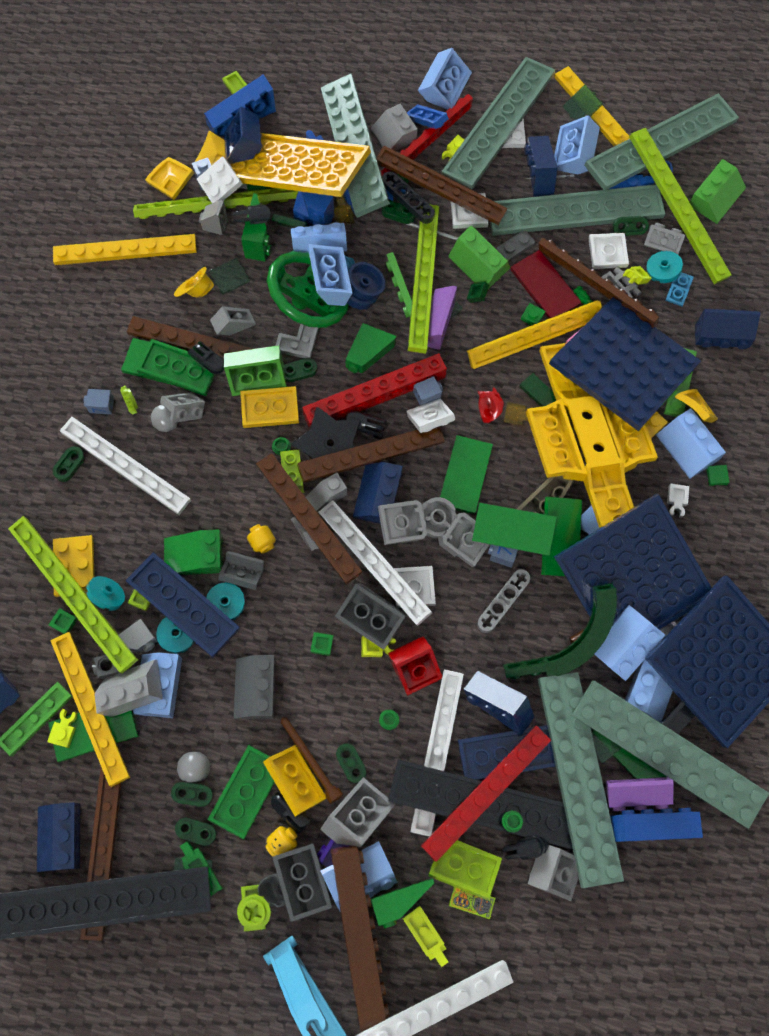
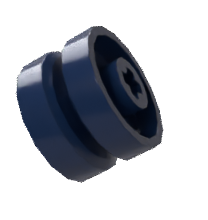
(366, 285)

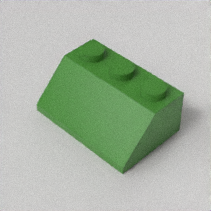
(718, 192)
(478, 258)
(255, 369)

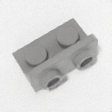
(664, 239)
(183, 406)

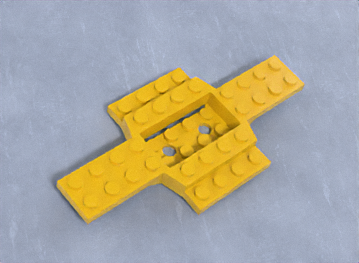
(559, 451)

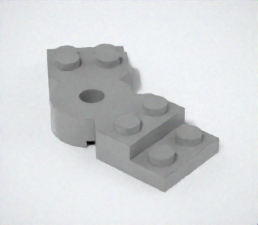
(413, 521)

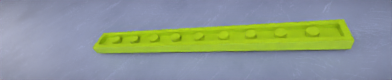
(199, 203)
(680, 206)
(423, 285)
(73, 595)

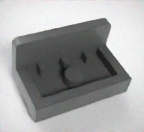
(242, 570)

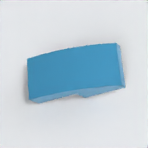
(679, 289)

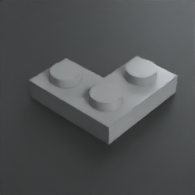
(298, 346)

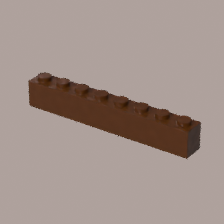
(358, 936)

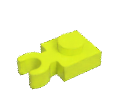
(452, 147)
(637, 275)
(370, 649)
(63, 732)

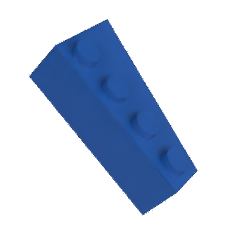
(255, 97)
(656, 825)

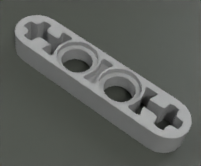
(502, 600)

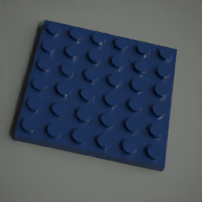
(625, 363)
(643, 560)
(718, 661)

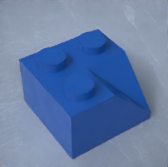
(314, 208)

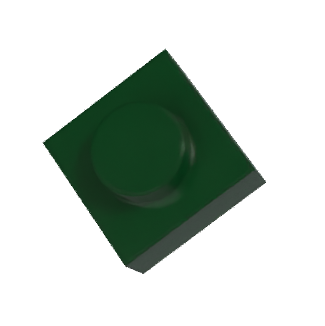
(477, 292)

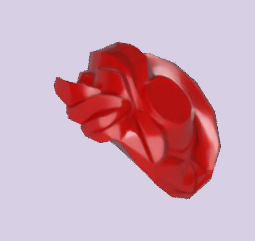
(490, 405)

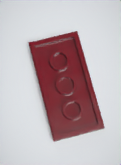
(545, 285)

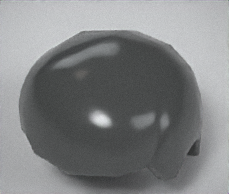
(271, 890)

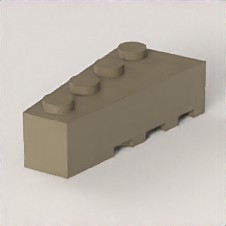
(550, 488)

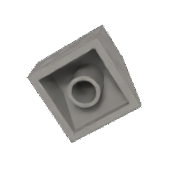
(394, 128)
(555, 873)

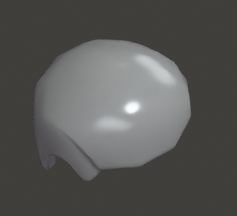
(161, 419)
(193, 767)

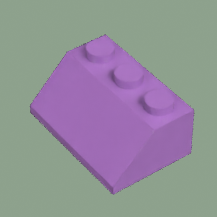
(440, 313)
(639, 793)

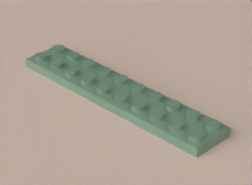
(498, 123)
(350, 126)
(669, 136)
(579, 209)
(670, 754)
(580, 783)

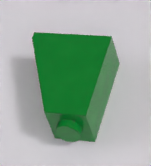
(368, 348)

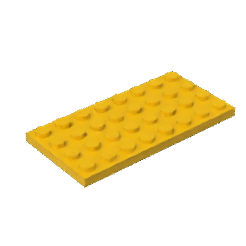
(303, 164)

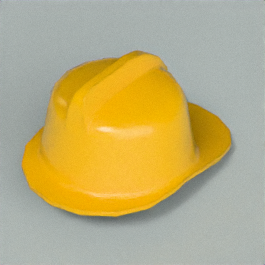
(196, 286)

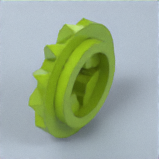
(129, 399)
(244, 912)

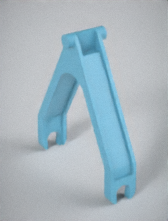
(301, 992)

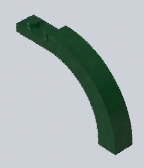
(582, 648)

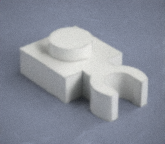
(678, 496)

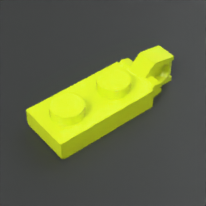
(426, 935)

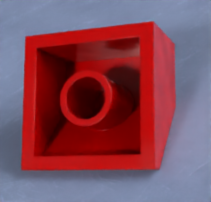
(415, 665)

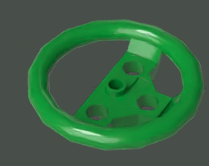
(302, 293)

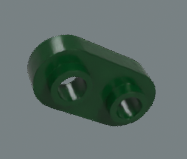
(397, 212)
(629, 226)
(299, 370)
(68, 464)
(351, 763)
(192, 794)
(195, 831)

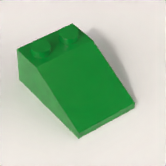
(255, 238)
(195, 552)
(396, 903)

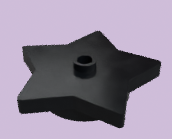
(322, 429)

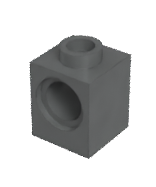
(98, 667)

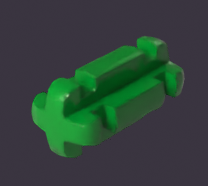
(582, 295)

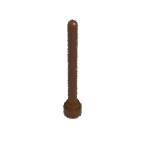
(331, 791)

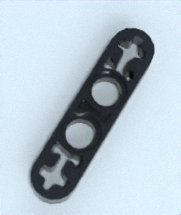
(409, 196)

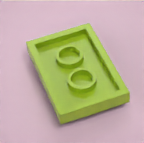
(467, 869)

